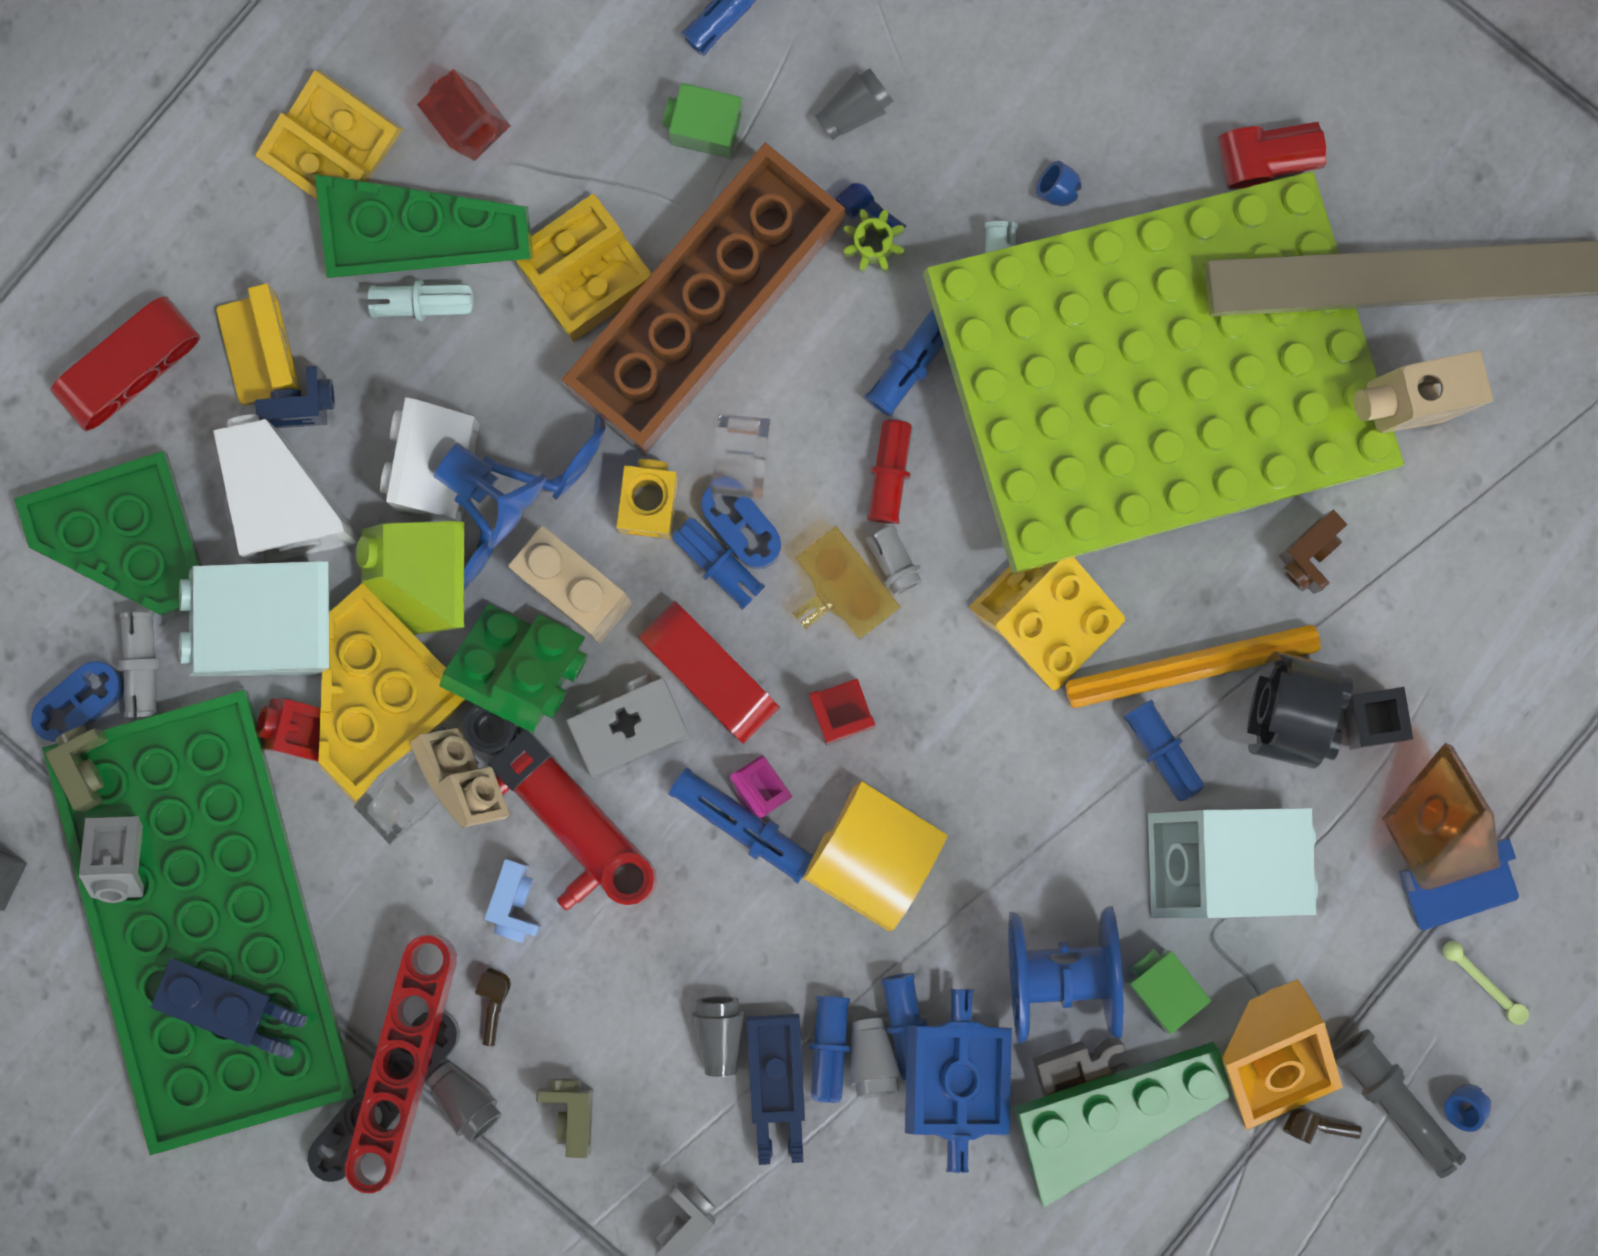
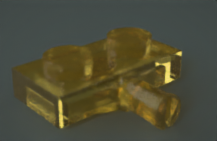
(843, 586)

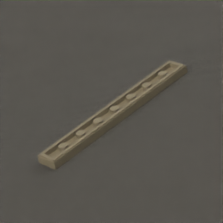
(1401, 278)

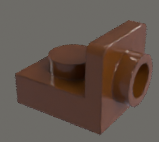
(1315, 542)

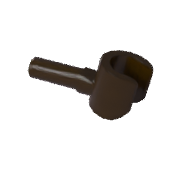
(493, 987)
(1304, 1125)

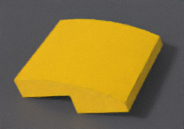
(328, 135)
(584, 267)
(875, 856)

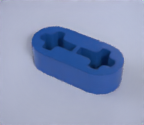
(732, 534)
(69, 693)

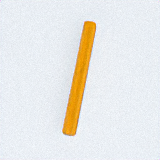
(1190, 666)

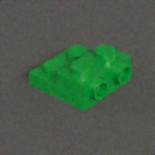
(515, 666)

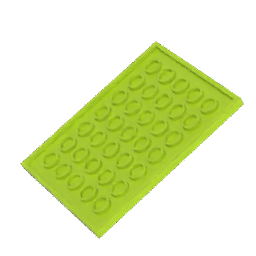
(1127, 408)

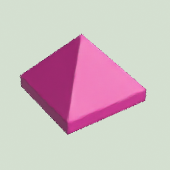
(760, 787)

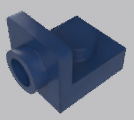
(290, 409)

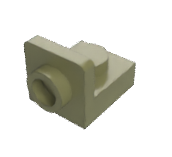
(78, 777)
(575, 1125)

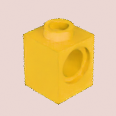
(652, 523)

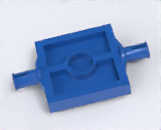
(958, 1080)

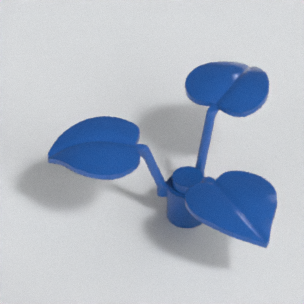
(473, 479)

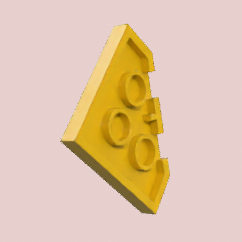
(375, 693)

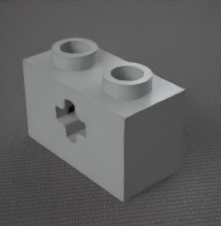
(610, 751)

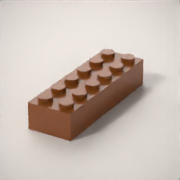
(704, 298)

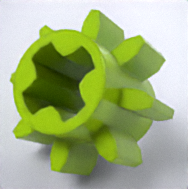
(866, 253)

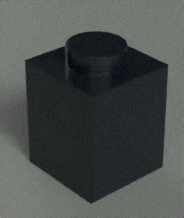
(1377, 718)

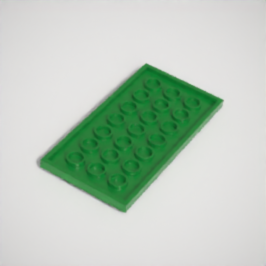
(215, 896)

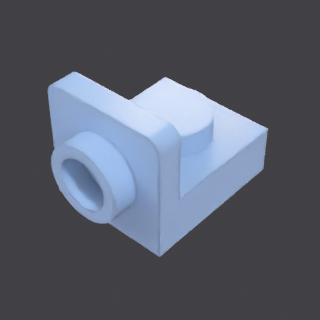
(511, 891)

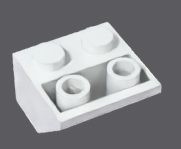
(423, 440)

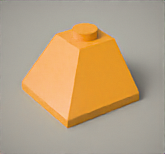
(1279, 1055)

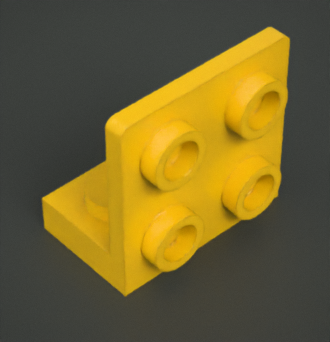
(1050, 617)

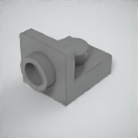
(111, 858)
(681, 1236)

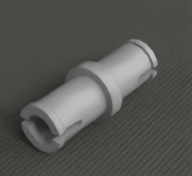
(138, 664)

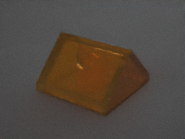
(1444, 823)

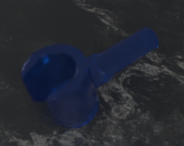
(859, 197)

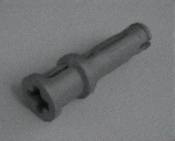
(1385, 1085)

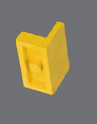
(257, 345)

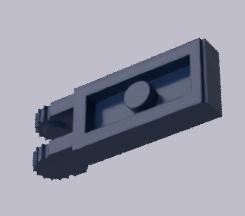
(223, 1006)
(776, 1080)

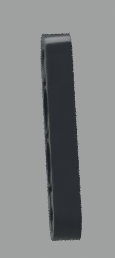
(331, 1137)

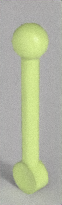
(1515, 1012)

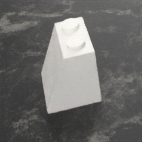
(274, 496)

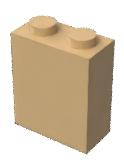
(570, 584)

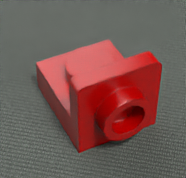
(290, 728)

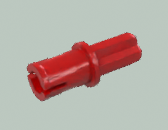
(890, 472)

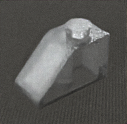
(398, 798)

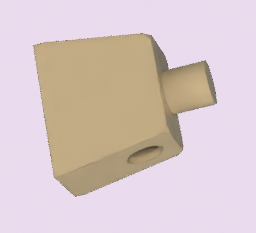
(1411, 395)

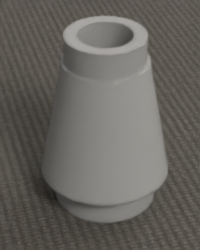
(872, 1060)

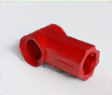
(1259, 155)

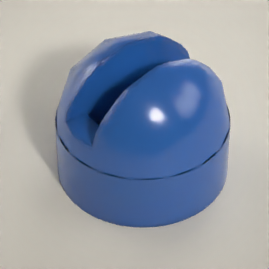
(1059, 184)
(1475, 1116)

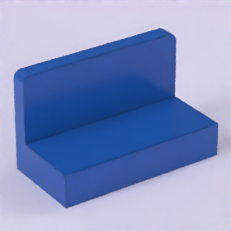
(1464, 896)

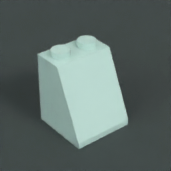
(256, 619)
(1232, 863)

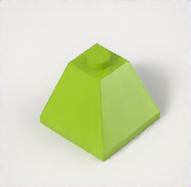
(416, 572)

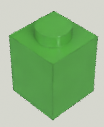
(703, 120)
(1166, 989)

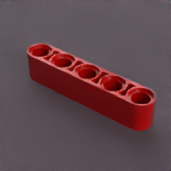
(382, 1082)

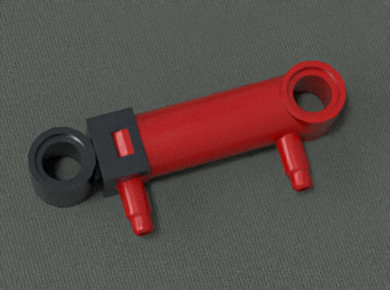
(565, 809)

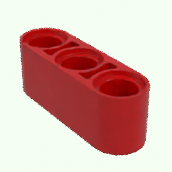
(125, 363)
(709, 672)

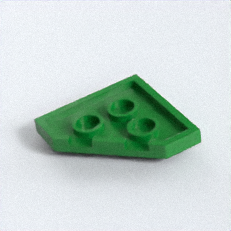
(118, 530)

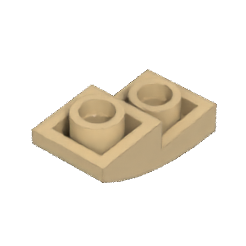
(451, 770)

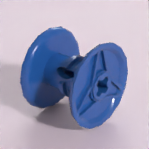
(1091, 977)

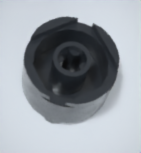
(1298, 711)

